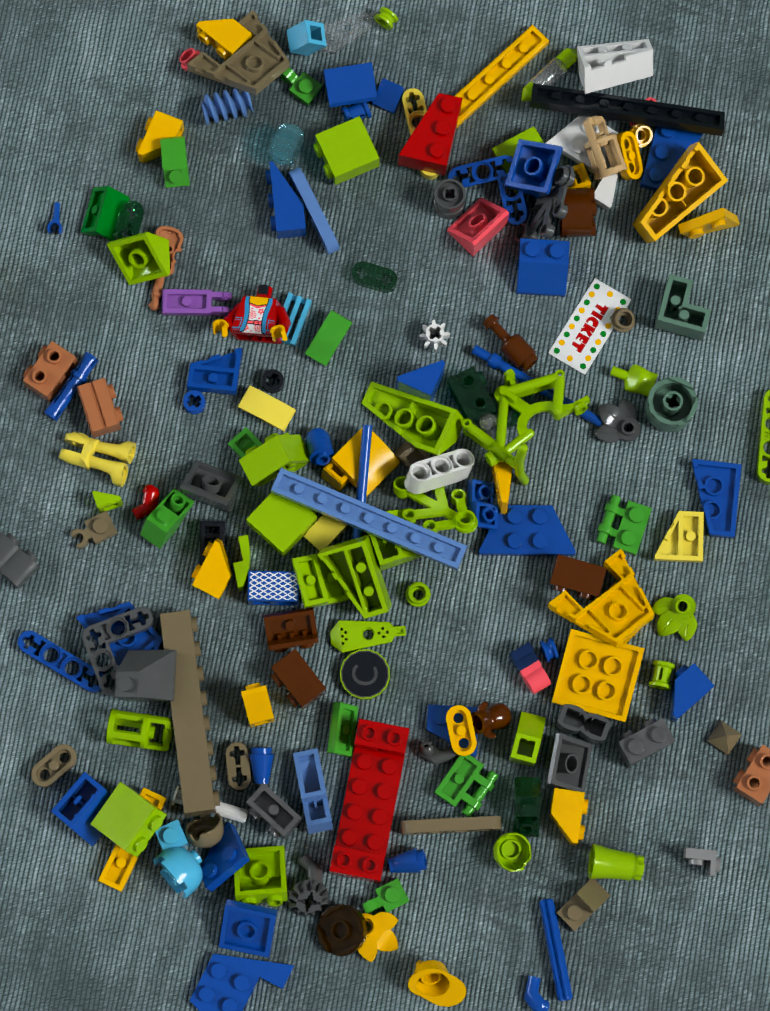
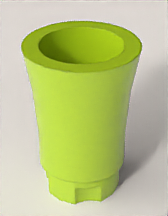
(614, 864)

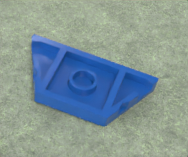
(528, 532)
(143, 641)

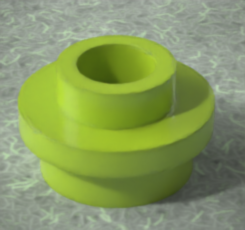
(418, 586)

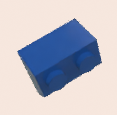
(542, 267)

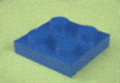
(248, 928)

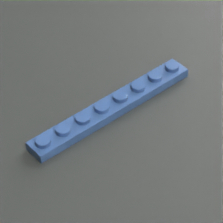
(369, 519)

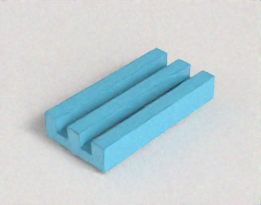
(298, 300)

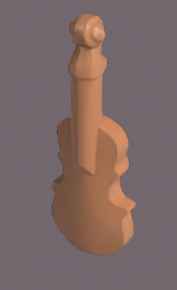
(175, 241)

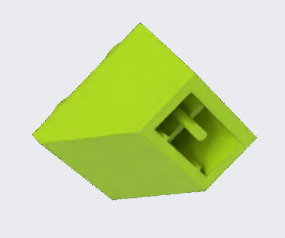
(389, 554)

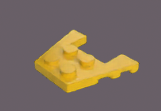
(616, 612)

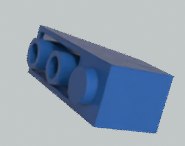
(288, 209)

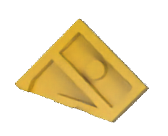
(709, 222)

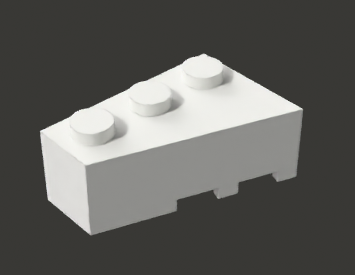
(614, 64)

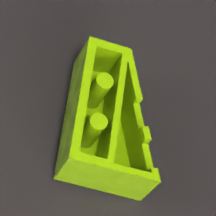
(359, 574)

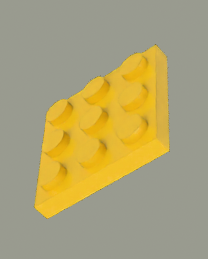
(598, 675)

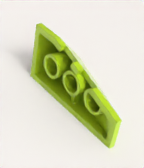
(418, 420)

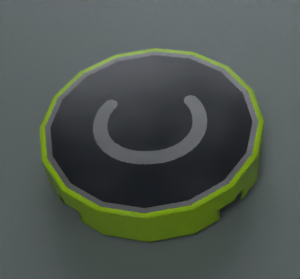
(364, 674)

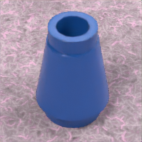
(261, 764)
(408, 862)

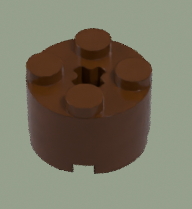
(580, 214)

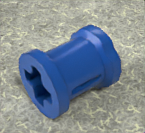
(356, 110)

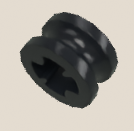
(270, 374)

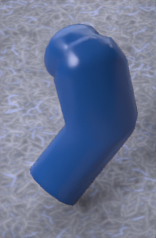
(533, 997)

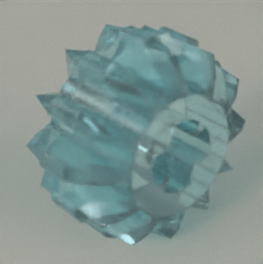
(286, 144)

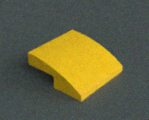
(381, 460)

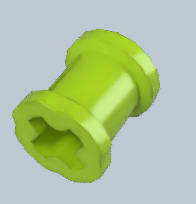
(658, 682)

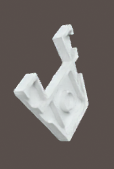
(572, 140)

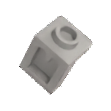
(698, 856)

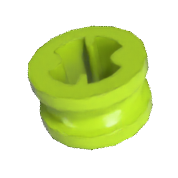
(386, 18)

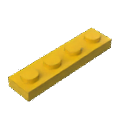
(121, 862)

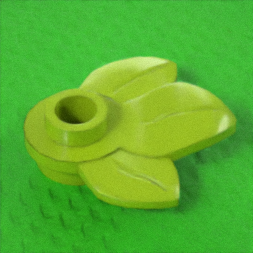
(674, 619)

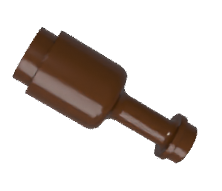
(514, 346)

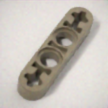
(451, 825)

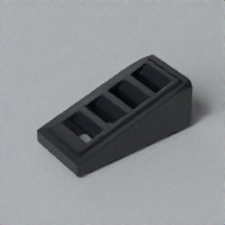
(204, 524)

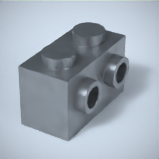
(644, 743)
(274, 811)

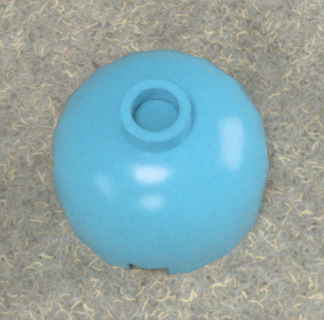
(180, 869)

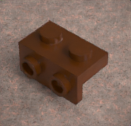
(291, 629)

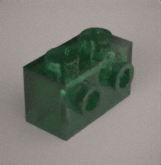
(471, 395)

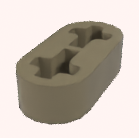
(245, 766)

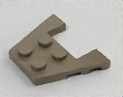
(251, 66)

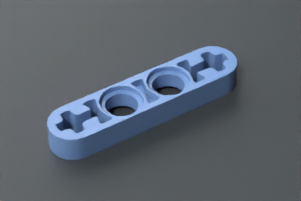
(313, 211)

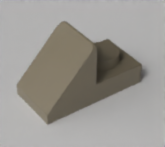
(583, 904)

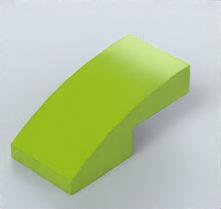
(243, 567)

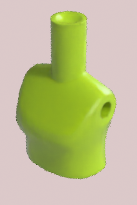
(636, 379)

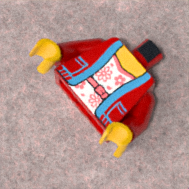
(256, 319)

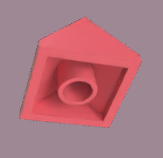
(478, 225)

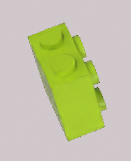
(346, 151)
(281, 522)
(128, 819)

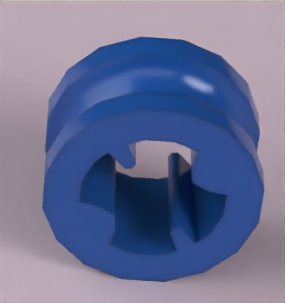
(192, 409)
(549, 650)

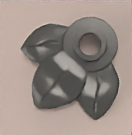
(614, 421)

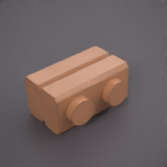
(99, 407)

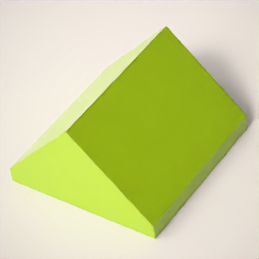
(141, 257)

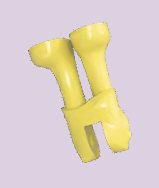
(117, 470)

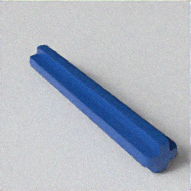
(555, 949)

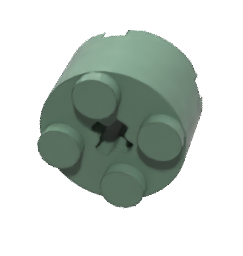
(684, 399)

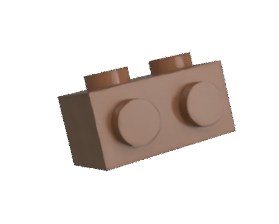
(49, 371)
(755, 780)

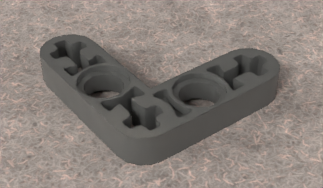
(108, 638)

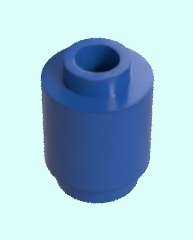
(319, 446)

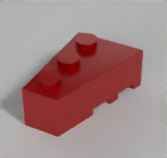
(433, 138)

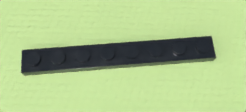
(627, 109)

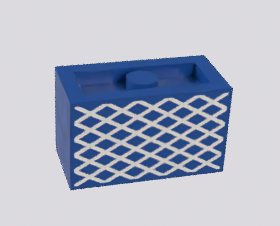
(273, 588)

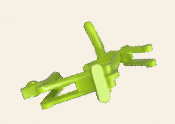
(510, 395)

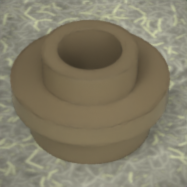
(628, 315)

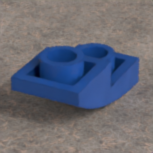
(482, 503)

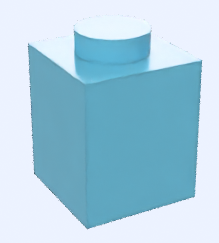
(306, 37)
(172, 835)

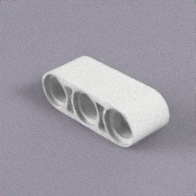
(453, 467)

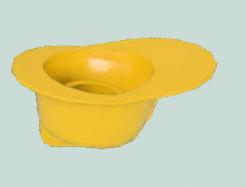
(435, 984)

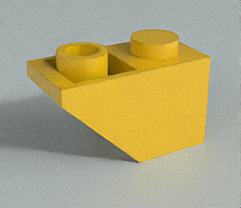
(224, 35)
(157, 127)
(215, 570)
(257, 705)
(567, 812)

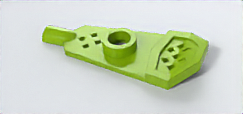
(355, 636)

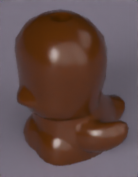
(490, 718)

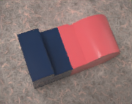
(529, 668)

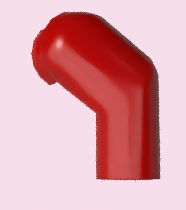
(150, 502)

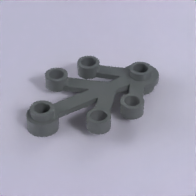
(546, 206)

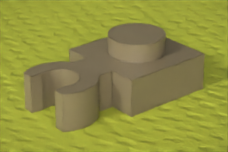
(98, 528)

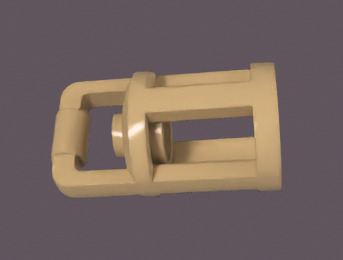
(599, 140)

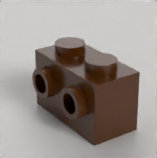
(577, 576)
(298, 680)

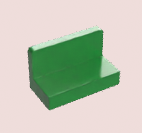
(103, 212)

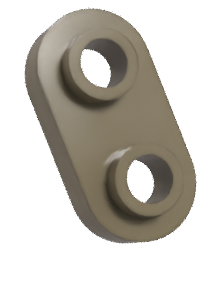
(52, 763)

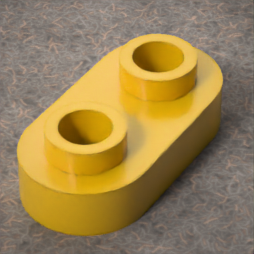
(631, 154)
(461, 730)

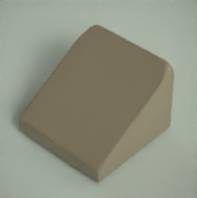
(408, 454)

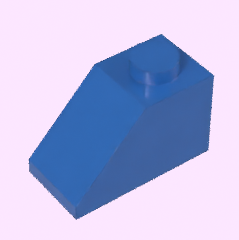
(688, 689)

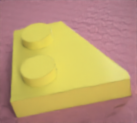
(683, 539)

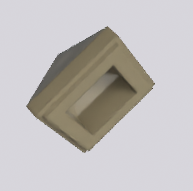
(724, 737)

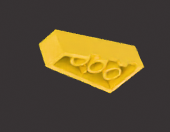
(683, 189)

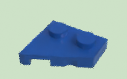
(224, 858)

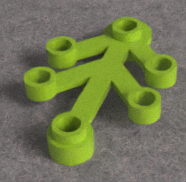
(462, 520)

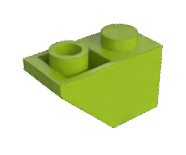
(527, 739)

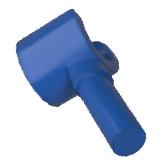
(55, 220)

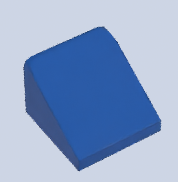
(388, 95)

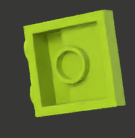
(262, 877)

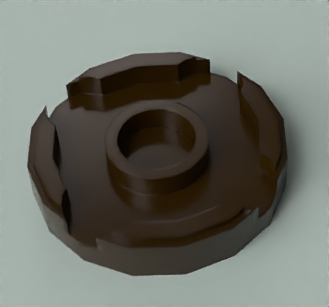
(341, 930)

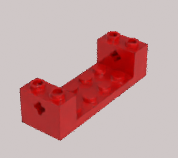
(369, 801)

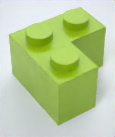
(279, 451)

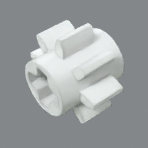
(435, 342)

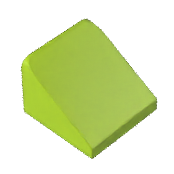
(106, 501)

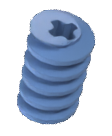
(226, 105)

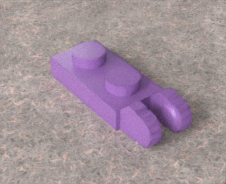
(193, 302)

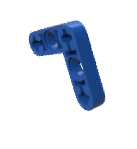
(502, 176)

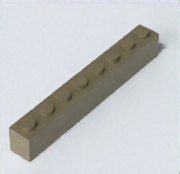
(188, 716)

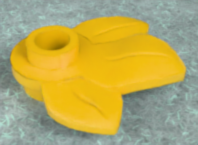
(379, 936)

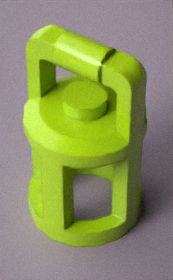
(146, 730)

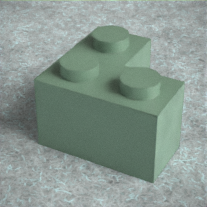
(677, 314)

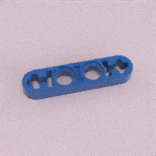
(60, 663)

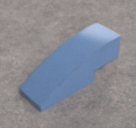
(313, 791)

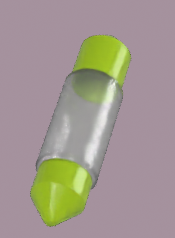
(551, 72)

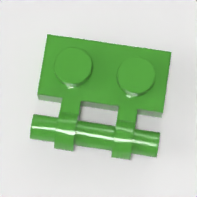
(631, 527)
(460, 778)

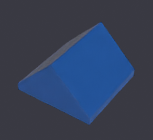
(350, 84)
(533, 167)
(422, 381)

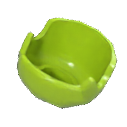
(512, 851)

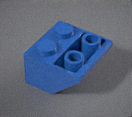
(81, 806)

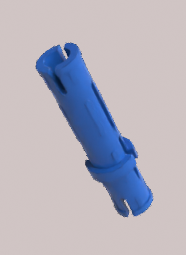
(77, 377)

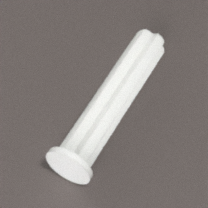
(225, 810)

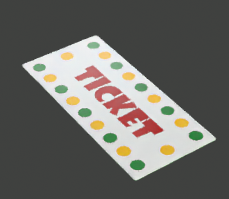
(588, 326)

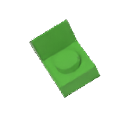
(174, 161)

